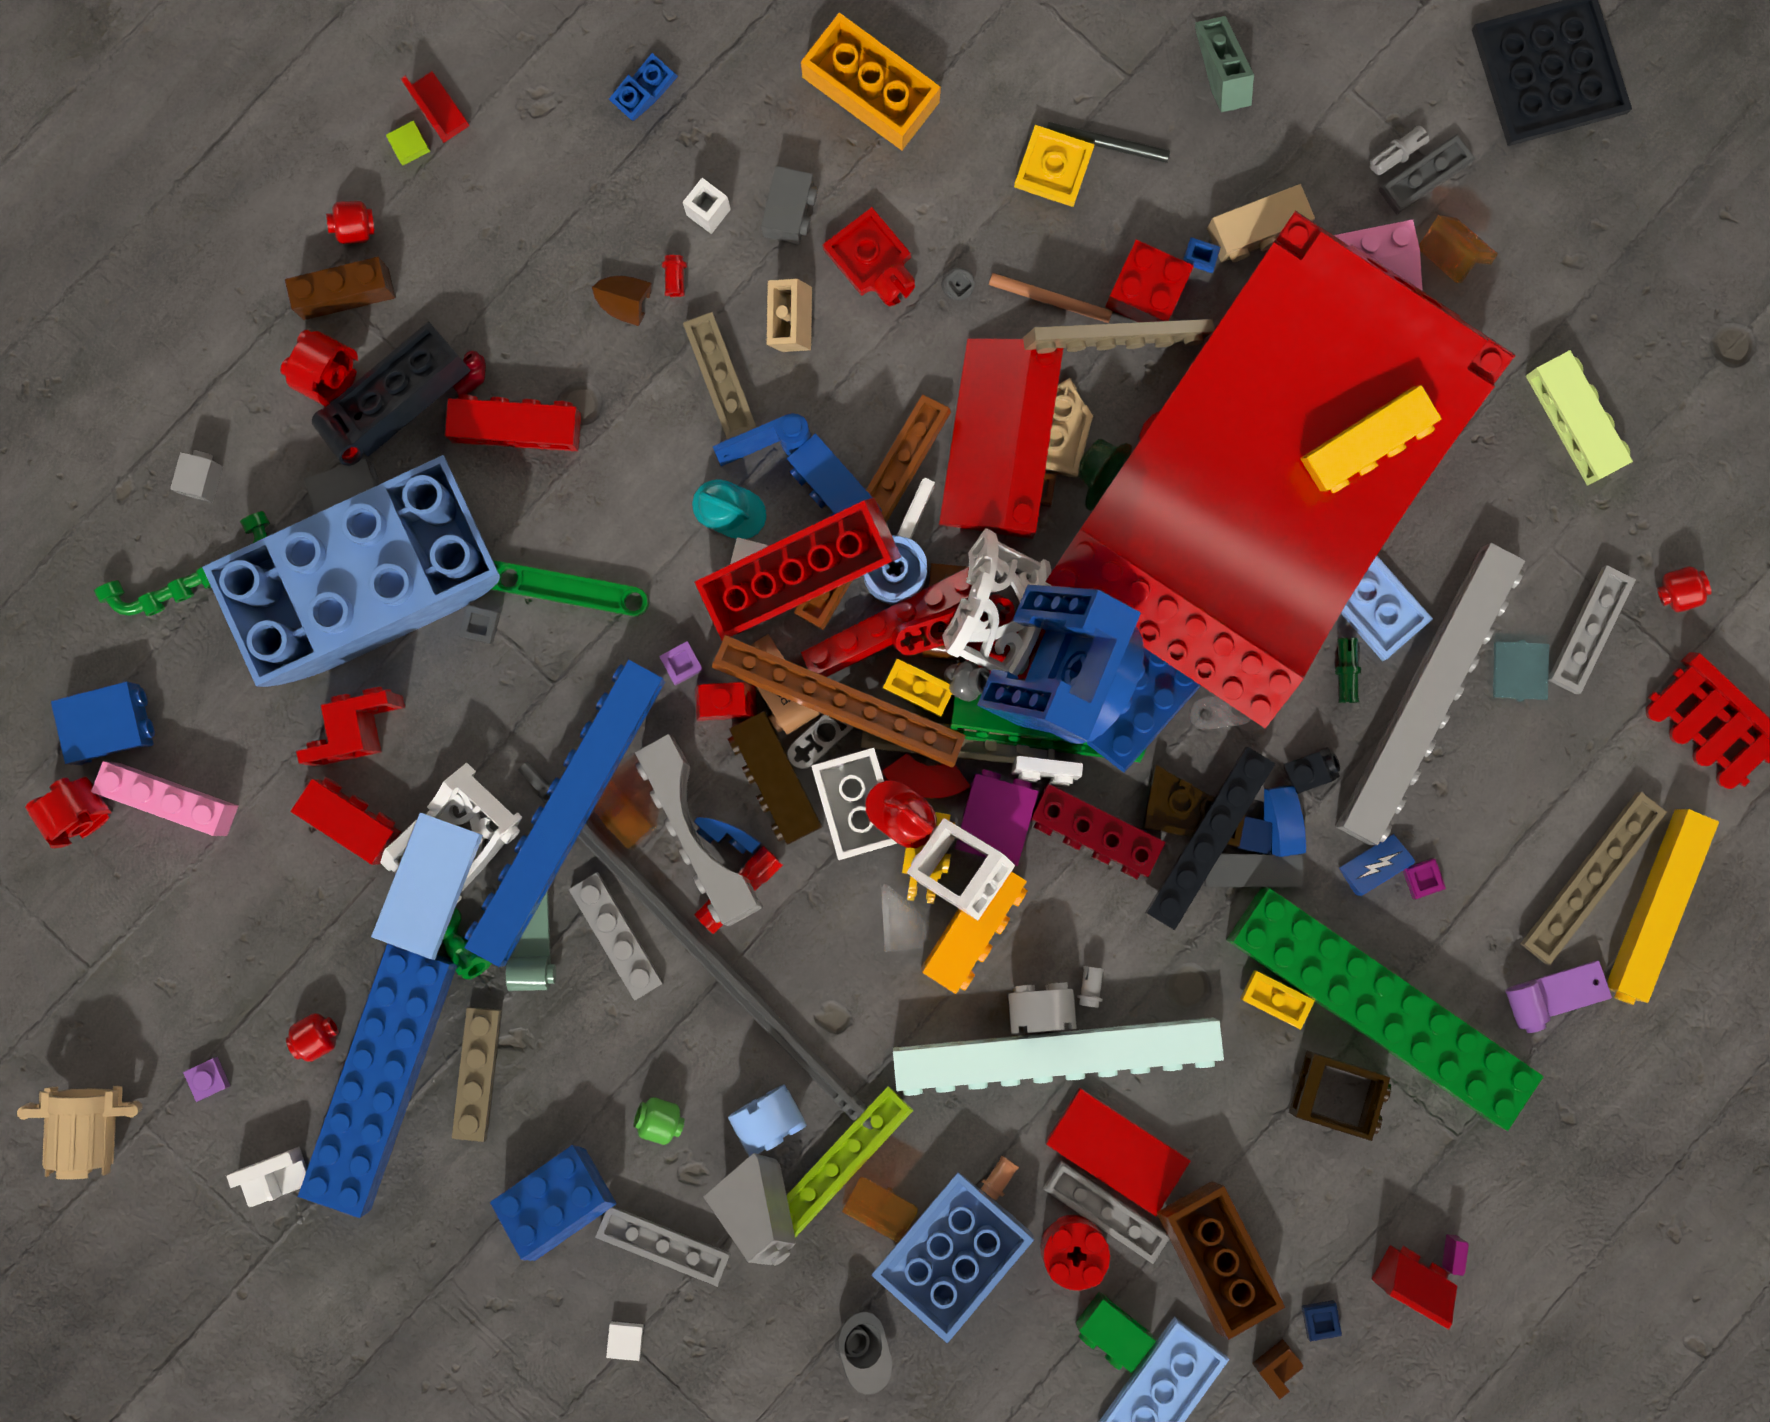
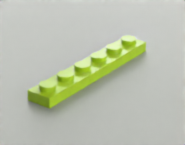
(845, 1158)

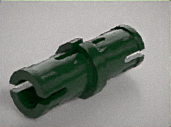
(1348, 670)

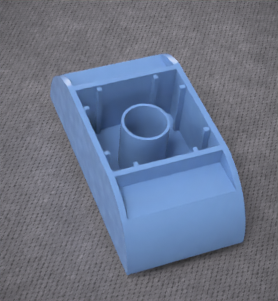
(353, 576)

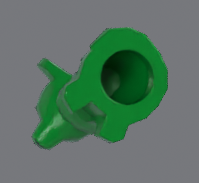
(468, 964)

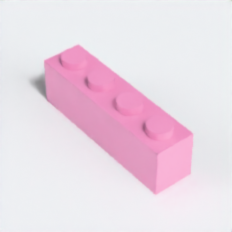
(164, 798)

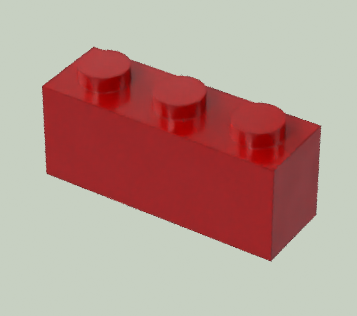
(346, 819)

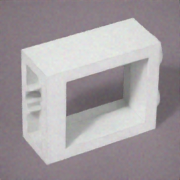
(983, 884)

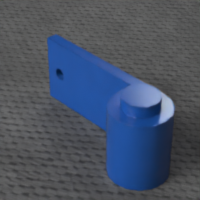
(789, 430)

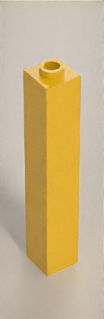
(1661, 906)

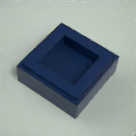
(1256, 836)
(1321, 1320)

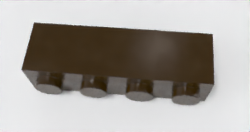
(775, 778)

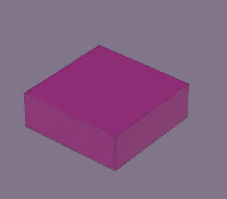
(1424, 878)
(1455, 1255)

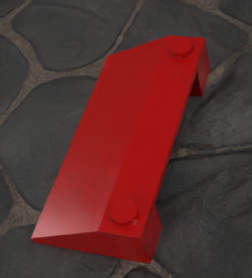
(1001, 437)

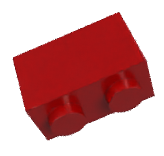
(1417, 1285)

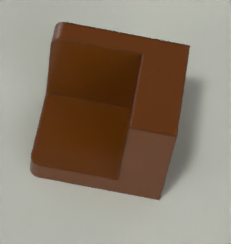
(1278, 1367)

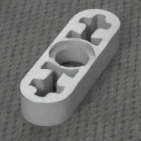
(813, 754)

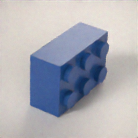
(553, 1203)

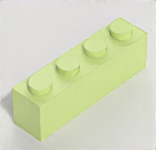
(1579, 417)

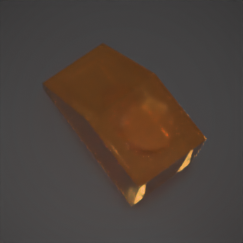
(623, 817)

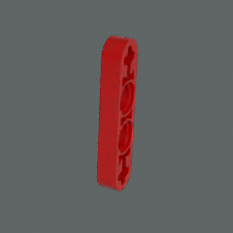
(919, 645)

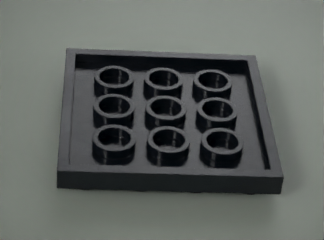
(1551, 69)

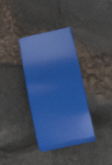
(644, 88)
(1285, 814)
(717, 830)

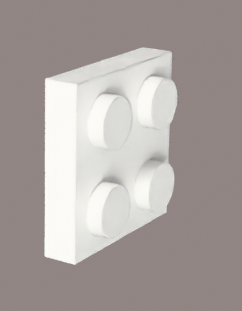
(1060, 772)

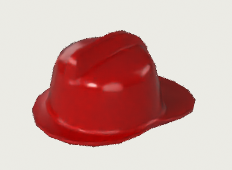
(900, 813)

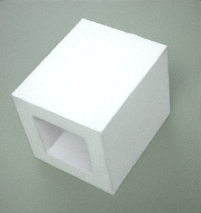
(706, 205)

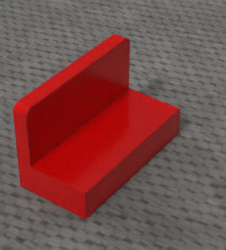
(436, 106)

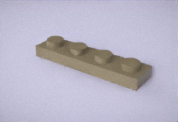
(719, 375)
(476, 1074)

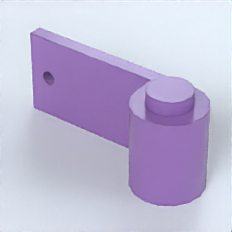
(1555, 994)

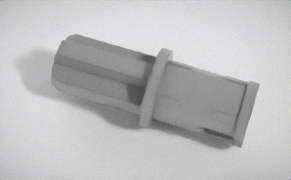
(1399, 150)

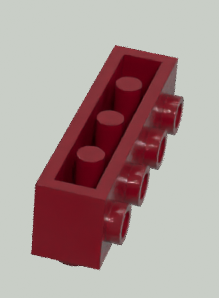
(1097, 831)

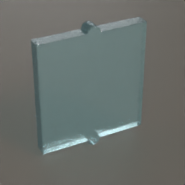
(1521, 670)

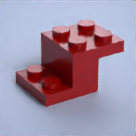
(350, 727)

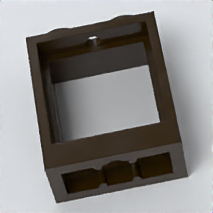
(1308, 1085)

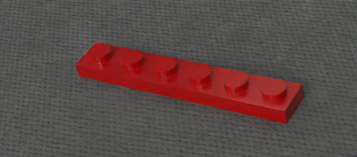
(876, 631)

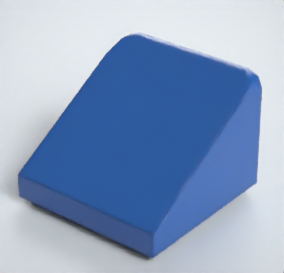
(1201, 255)

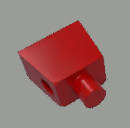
(725, 701)

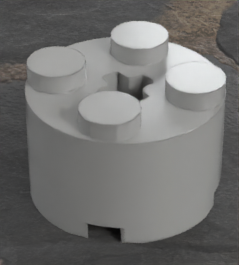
(1042, 1009)

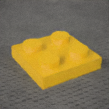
(1054, 165)

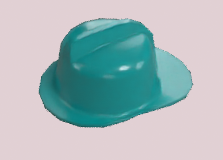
(729, 509)

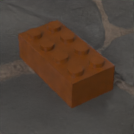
(1220, 1260)

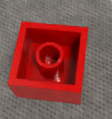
(1149, 284)

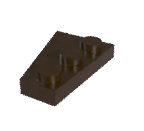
(1178, 806)

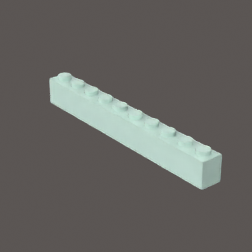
(1058, 1055)

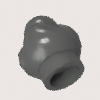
(966, 680)

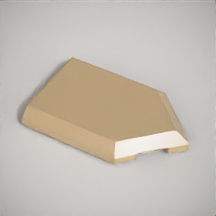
(1068, 431)

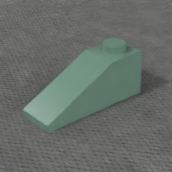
(1225, 64)

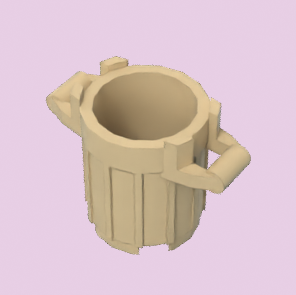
(79, 1128)

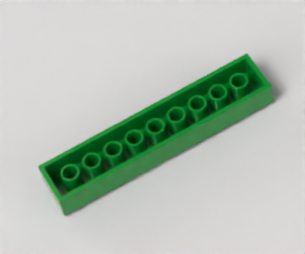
(1385, 1008)

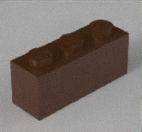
(340, 288)

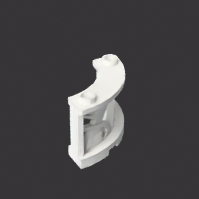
(985, 561)
(470, 796)

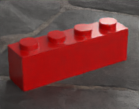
(513, 424)

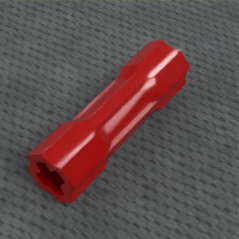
(757, 870)

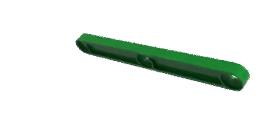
(570, 589)

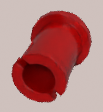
(674, 275)

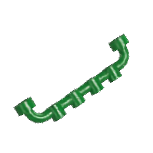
(180, 588)

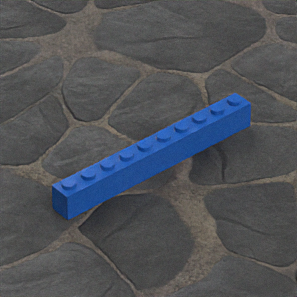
(564, 814)

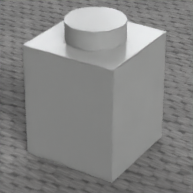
(196, 476)

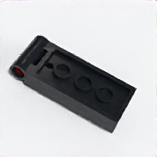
(389, 395)

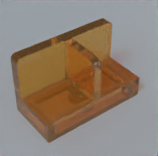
(1455, 248)
(880, 1209)

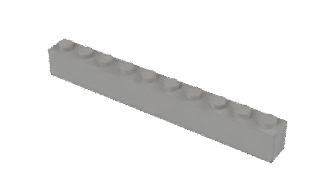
(1430, 694)

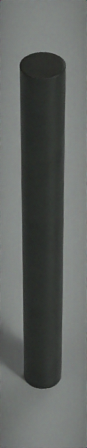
(1113, 143)

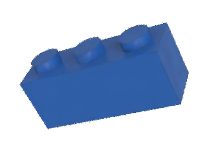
(827, 476)

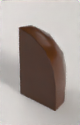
(622, 297)

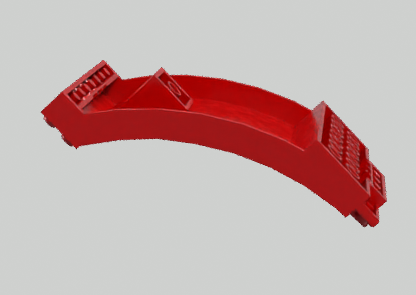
(1214, 510)

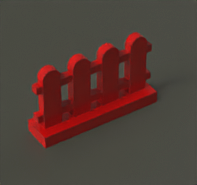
(1711, 704)

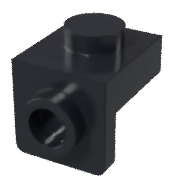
(1313, 770)

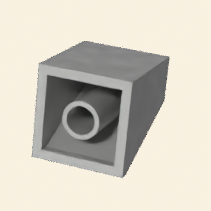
(755, 1210)

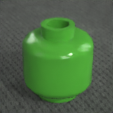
(658, 1121)

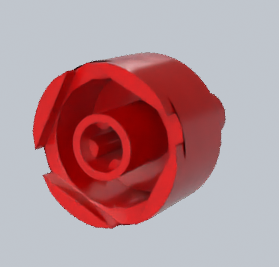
(319, 367)
(68, 811)
(1088, 1266)

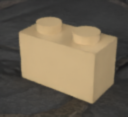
(789, 315)

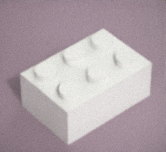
(843, 793)

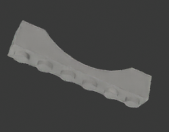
(668, 773)

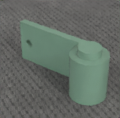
(530, 962)

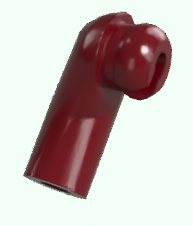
(475, 377)

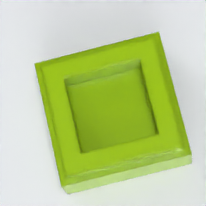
(408, 143)

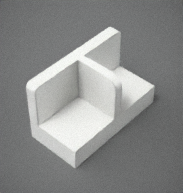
(270, 1177)

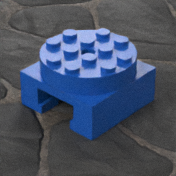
(1081, 669)

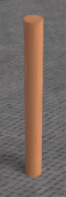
(1050, 298)

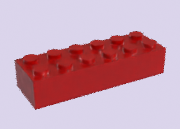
(798, 568)

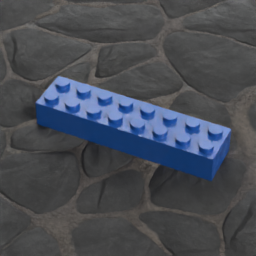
(377, 1081)

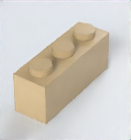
(1256, 223)

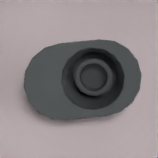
(864, 1353)

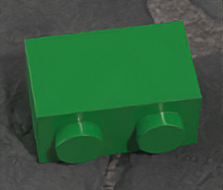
(1114, 1332)

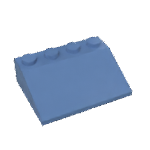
(953, 1256)

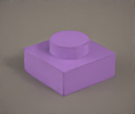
(681, 663)
(206, 1079)

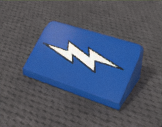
(1376, 865)

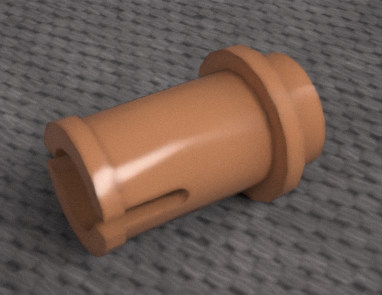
(999, 1178)

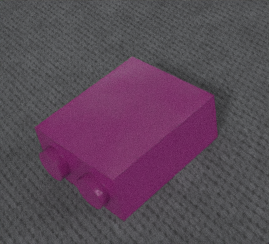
(998, 814)

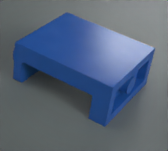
(102, 722)

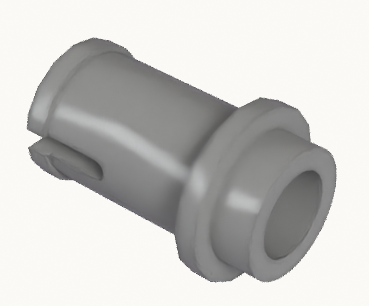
(1091, 987)

